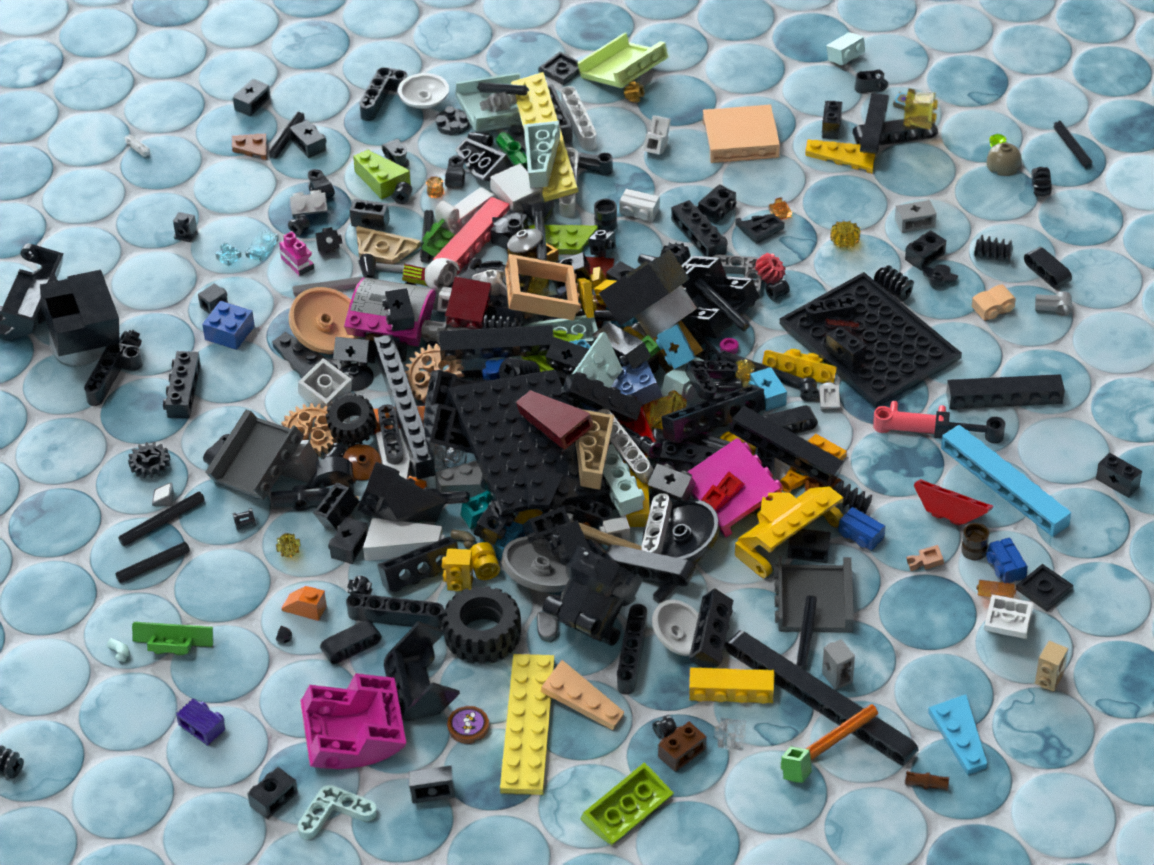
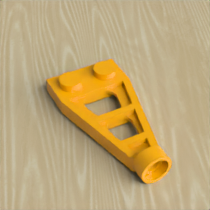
(794, 480)

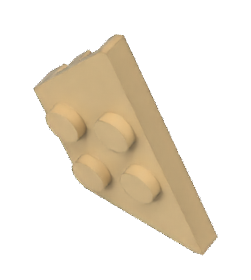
(385, 246)

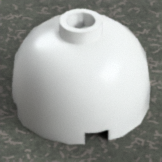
(440, 273)

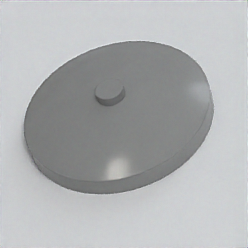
(534, 565)

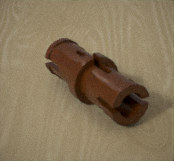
(927, 780)

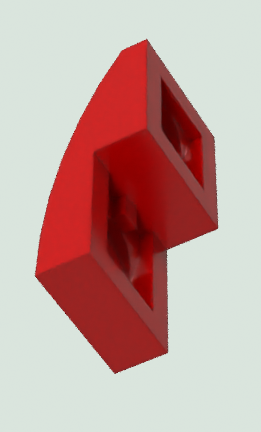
(724, 492)

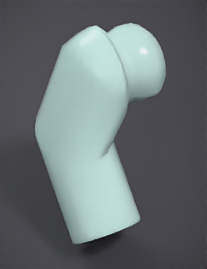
(121, 649)

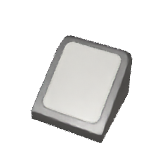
(163, 495)

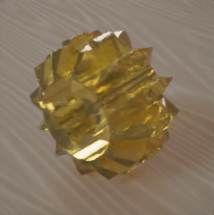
(845, 234)

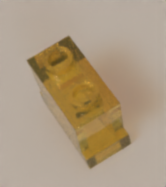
(920, 109)
(664, 406)

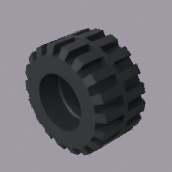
(356, 431)

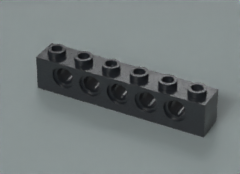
(711, 413)

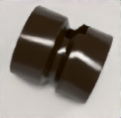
(975, 541)

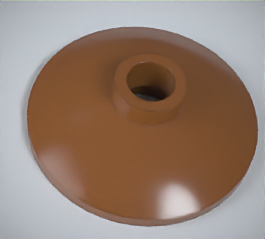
(362, 470)

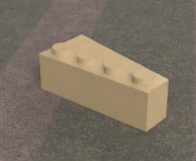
(593, 450)

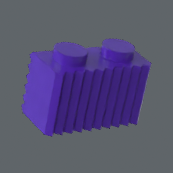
(201, 721)

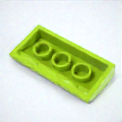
(626, 804)

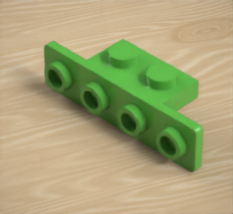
(171, 638)

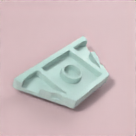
(600, 362)

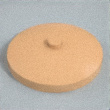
(319, 317)

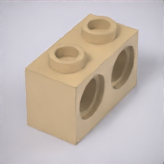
(1051, 666)

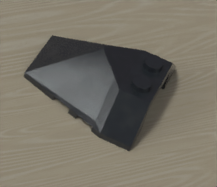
(398, 499)

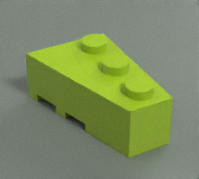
(379, 173)

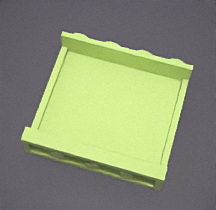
(621, 61)

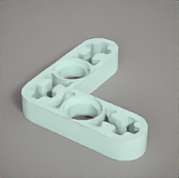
(330, 804)

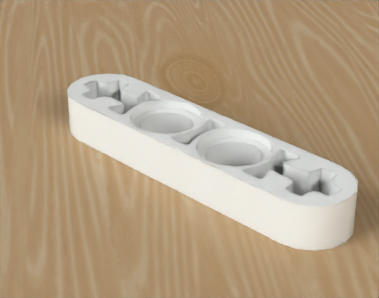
(660, 525)

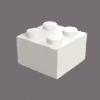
(323, 384)

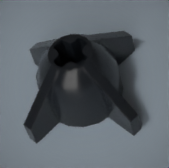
(545, 207)

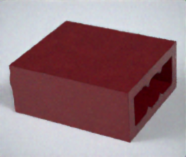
(468, 303)

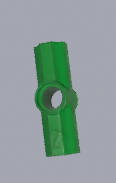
(512, 149)

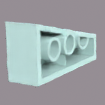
(541, 149)

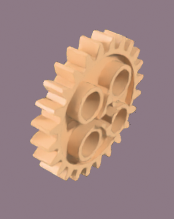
(415, 375)
(303, 419)

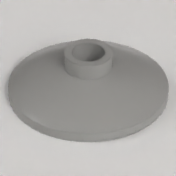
(524, 240)

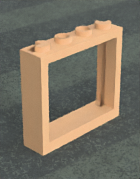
(536, 303)

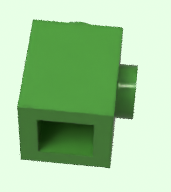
(796, 764)

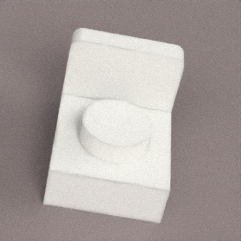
(829, 396)

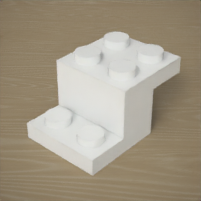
(1008, 616)

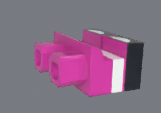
(296, 254)

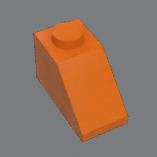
(306, 602)

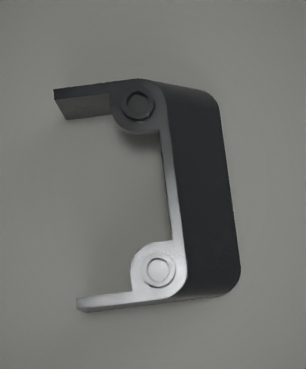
(408, 666)

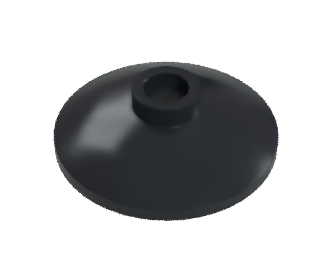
(361, 376)

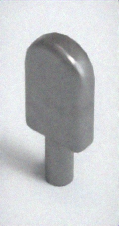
(546, 626)

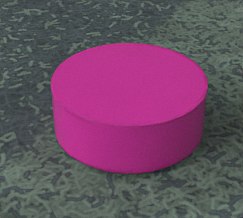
(729, 345)

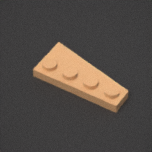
(579, 694)

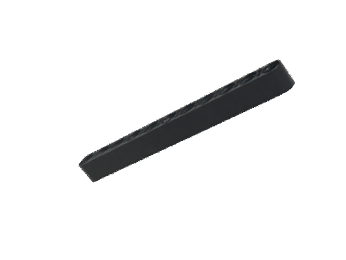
(820, 696)

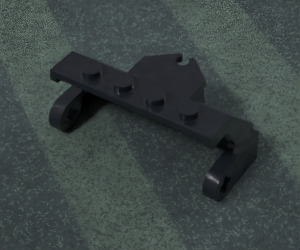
(23, 303)

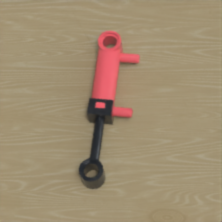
(891, 419)

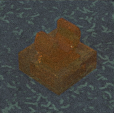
(780, 209)

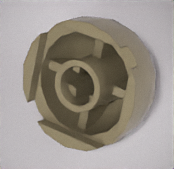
(1004, 159)

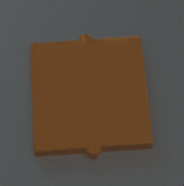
(987, 588)

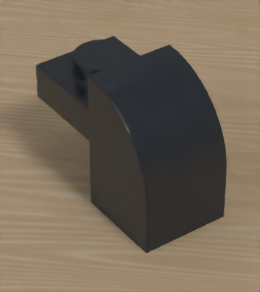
(335, 470)

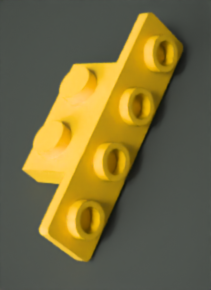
(800, 365)

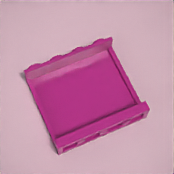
(746, 467)

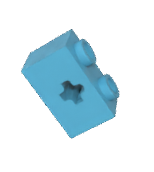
(684, 352)
(774, 391)

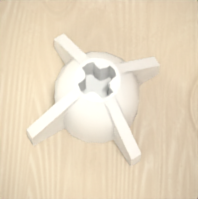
(494, 277)

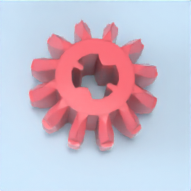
(770, 268)

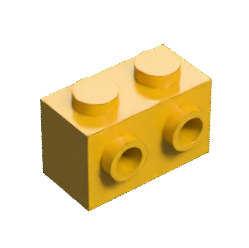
(458, 569)

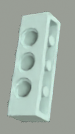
(623, 486)

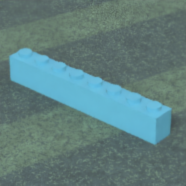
(1006, 480)

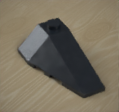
(483, 160)

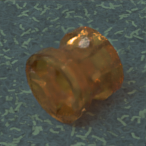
(434, 187)

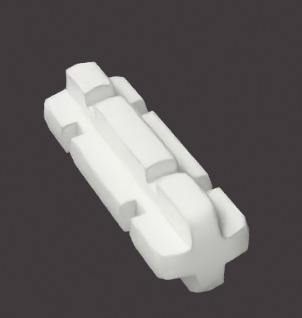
(137, 145)

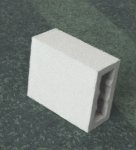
(514, 188)

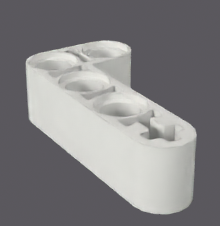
(461, 213)

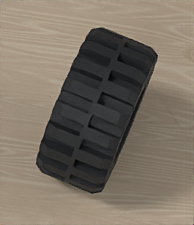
(481, 644)

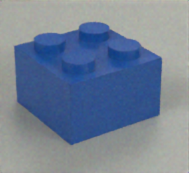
(228, 325)

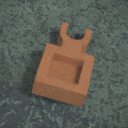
(927, 557)

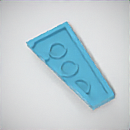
(960, 732)

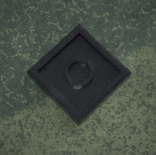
(560, 68)
(1044, 587)

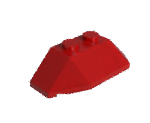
(949, 504)

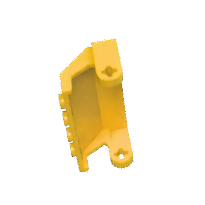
(782, 519)

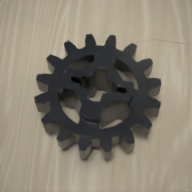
(149, 460)

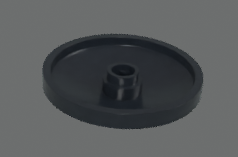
(690, 530)

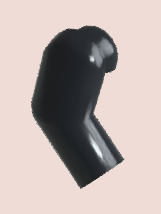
(473, 263)

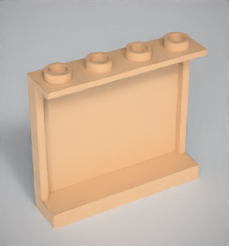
(741, 133)

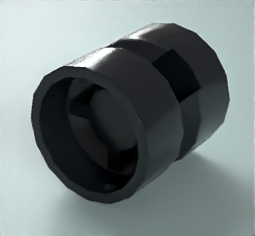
(605, 214)

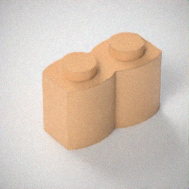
(993, 302)

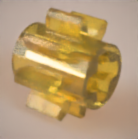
(745, 368)
(288, 545)

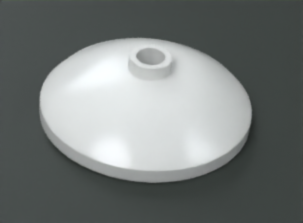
(423, 90)
(675, 625)

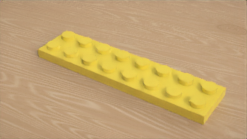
(527, 726)

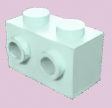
(846, 48)

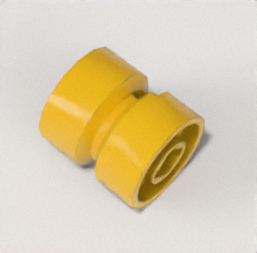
(484, 561)

